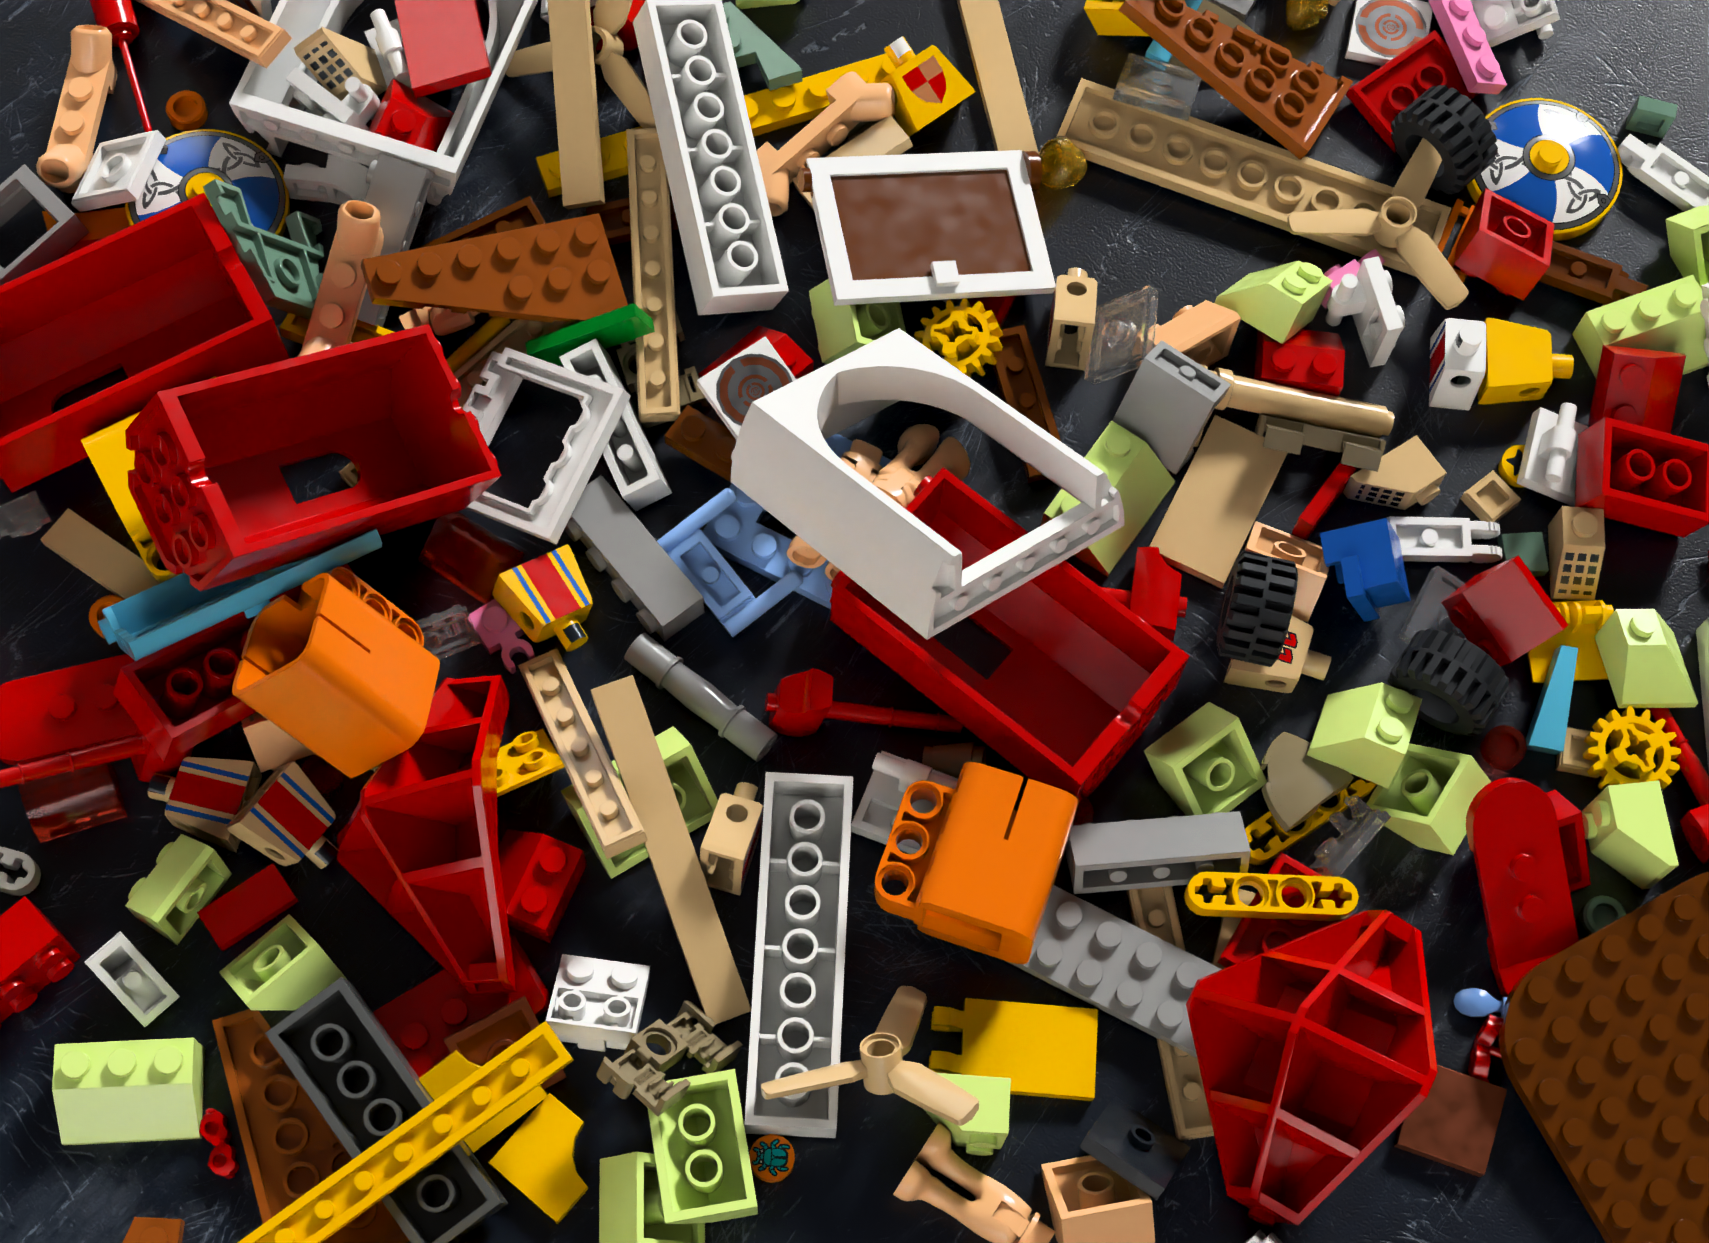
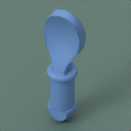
(1478, 1003)

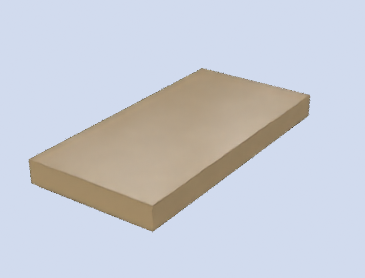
(1217, 502)

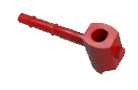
(1154, 592)
(806, 699)
(143, 756)
(1696, 821)

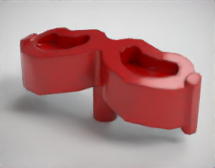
(1483, 1048)
(215, 1130)

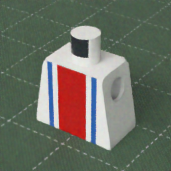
(1457, 350)

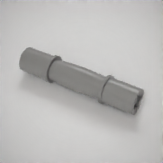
(700, 697)

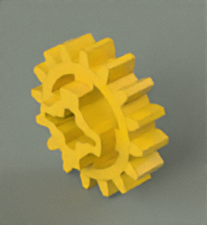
(958, 340)
(1631, 735)

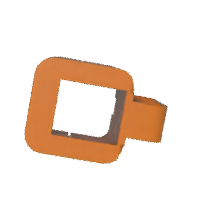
(339, 672)
(980, 862)

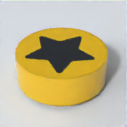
(1510, 465)

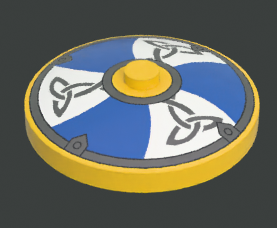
(202, 155)
(1553, 164)

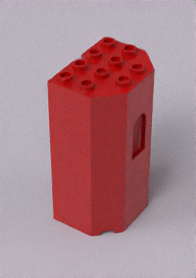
(148, 299)
(217, 446)
(1079, 666)

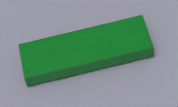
(608, 328)

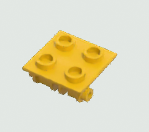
(1584, 622)
(525, 761)

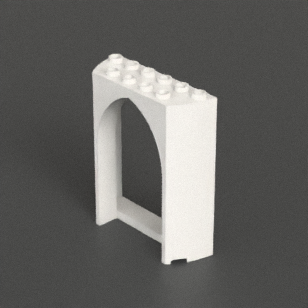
(266, 102)
(867, 534)

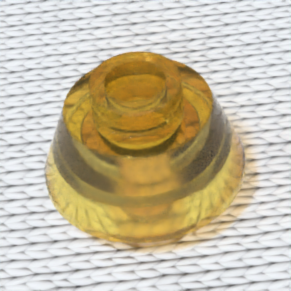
(1305, 13)
(1061, 163)

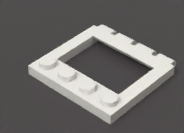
(582, 443)

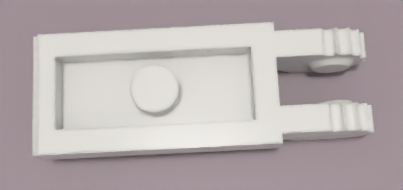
(1445, 539)

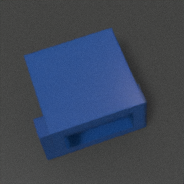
(1368, 564)

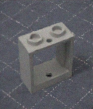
(16, 194)

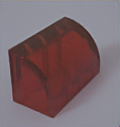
(468, 555)
(72, 801)

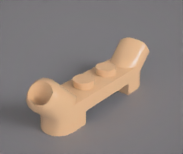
(850, 103)
(80, 108)
(343, 281)

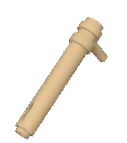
(1303, 406)

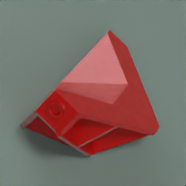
(430, 836)
(1313, 1058)

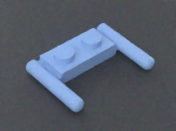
(713, 576)

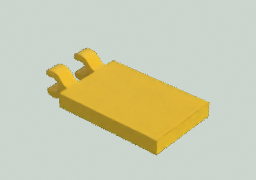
(1036, 1045)

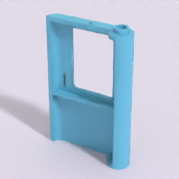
(180, 610)

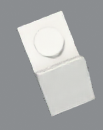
(132, 979)

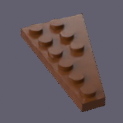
(1248, 70)
(522, 274)
(283, 1131)

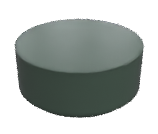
(1599, 913)

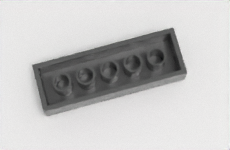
(369, 1091)

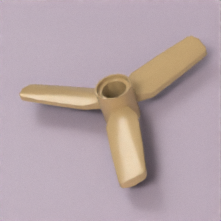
(608, 19)
(1412, 244)
(884, 1067)

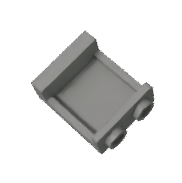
(1170, 404)

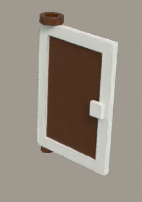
(929, 225)

